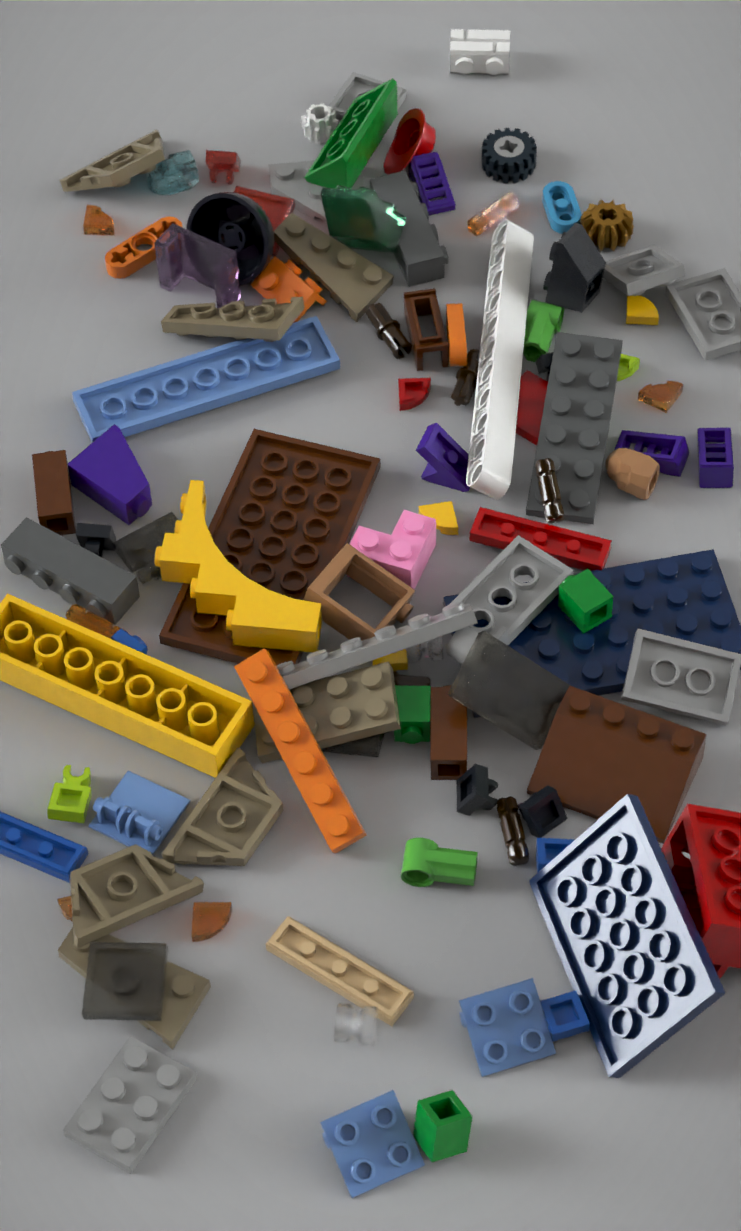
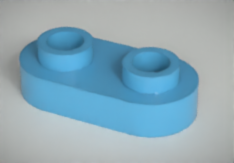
(561, 206)

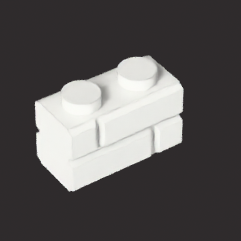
(480, 51)

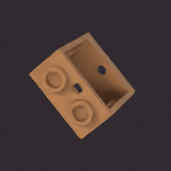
(372, 577)

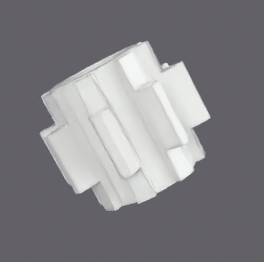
(319, 123)

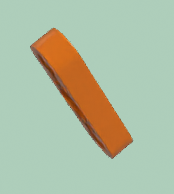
(127, 259)
(456, 334)

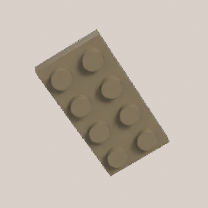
(341, 708)

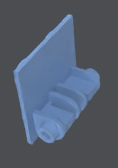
(138, 812)
(506, 1027)
(372, 1143)

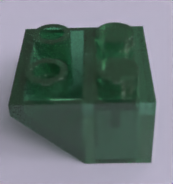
(362, 219)

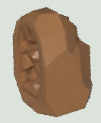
(633, 472)

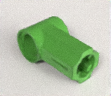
(542, 323)
(428, 863)

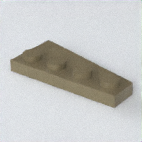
(339, 269)
(234, 319)
(182, 990)

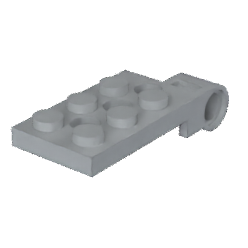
(499, 581)

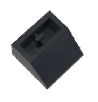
(575, 270)

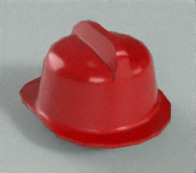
(411, 139)

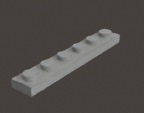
(386, 641)

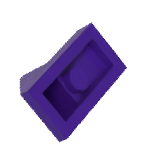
(445, 459)

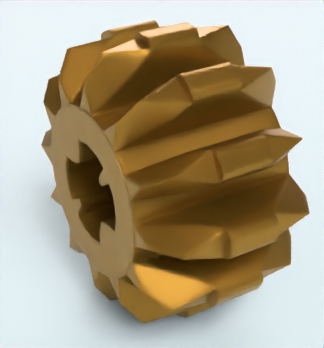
(608, 224)

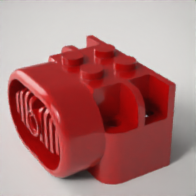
(710, 878)

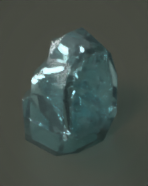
(174, 174)

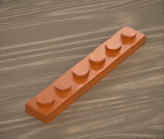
(300, 751)

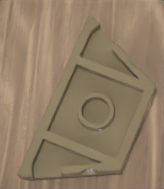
(119, 166)
(227, 819)
(123, 891)

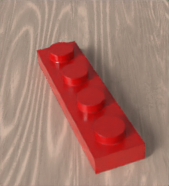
(567, 546)

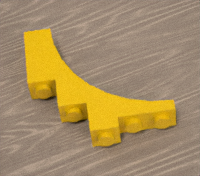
(252, 611)

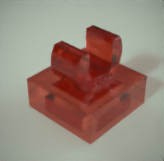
(222, 162)

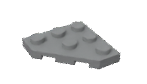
(289, 182)

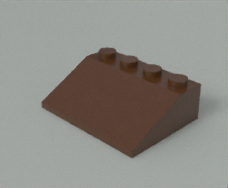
(612, 750)

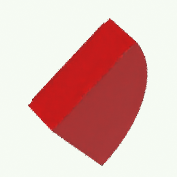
(413, 392)

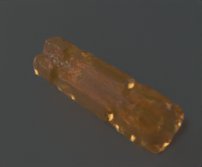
(493, 213)
(91, 621)

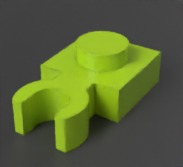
(71, 798)

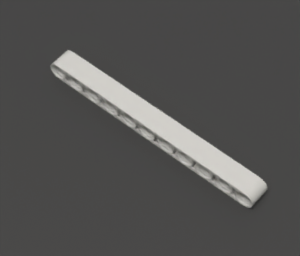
(500, 361)

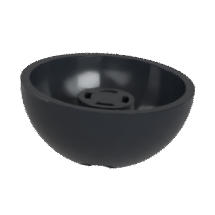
(238, 225)

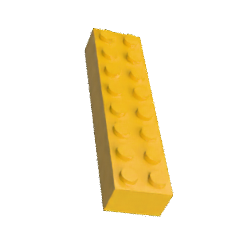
(121, 688)

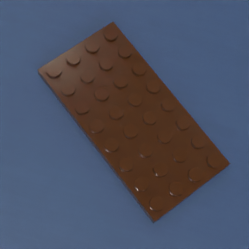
(280, 527)

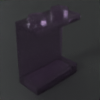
(200, 259)

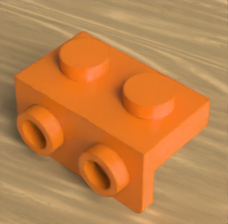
(284, 281)

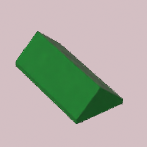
(355, 138)

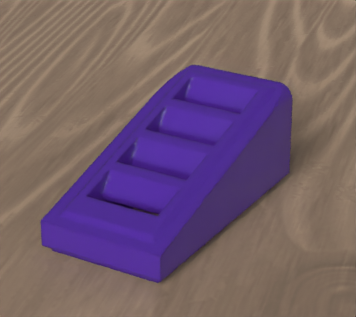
(429, 166)
(672, 447)
(715, 459)

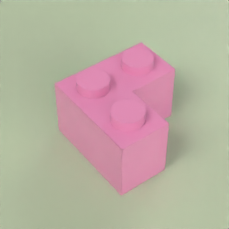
(402, 552)

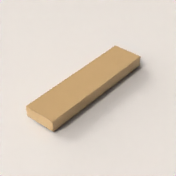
(339, 970)

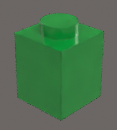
(585, 600)
(414, 714)
(442, 1126)

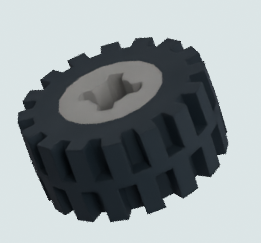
(509, 155)

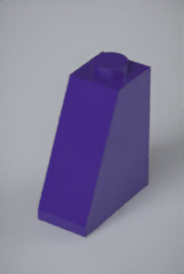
(112, 476)

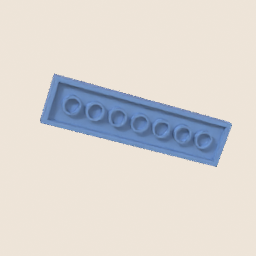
(206, 380)

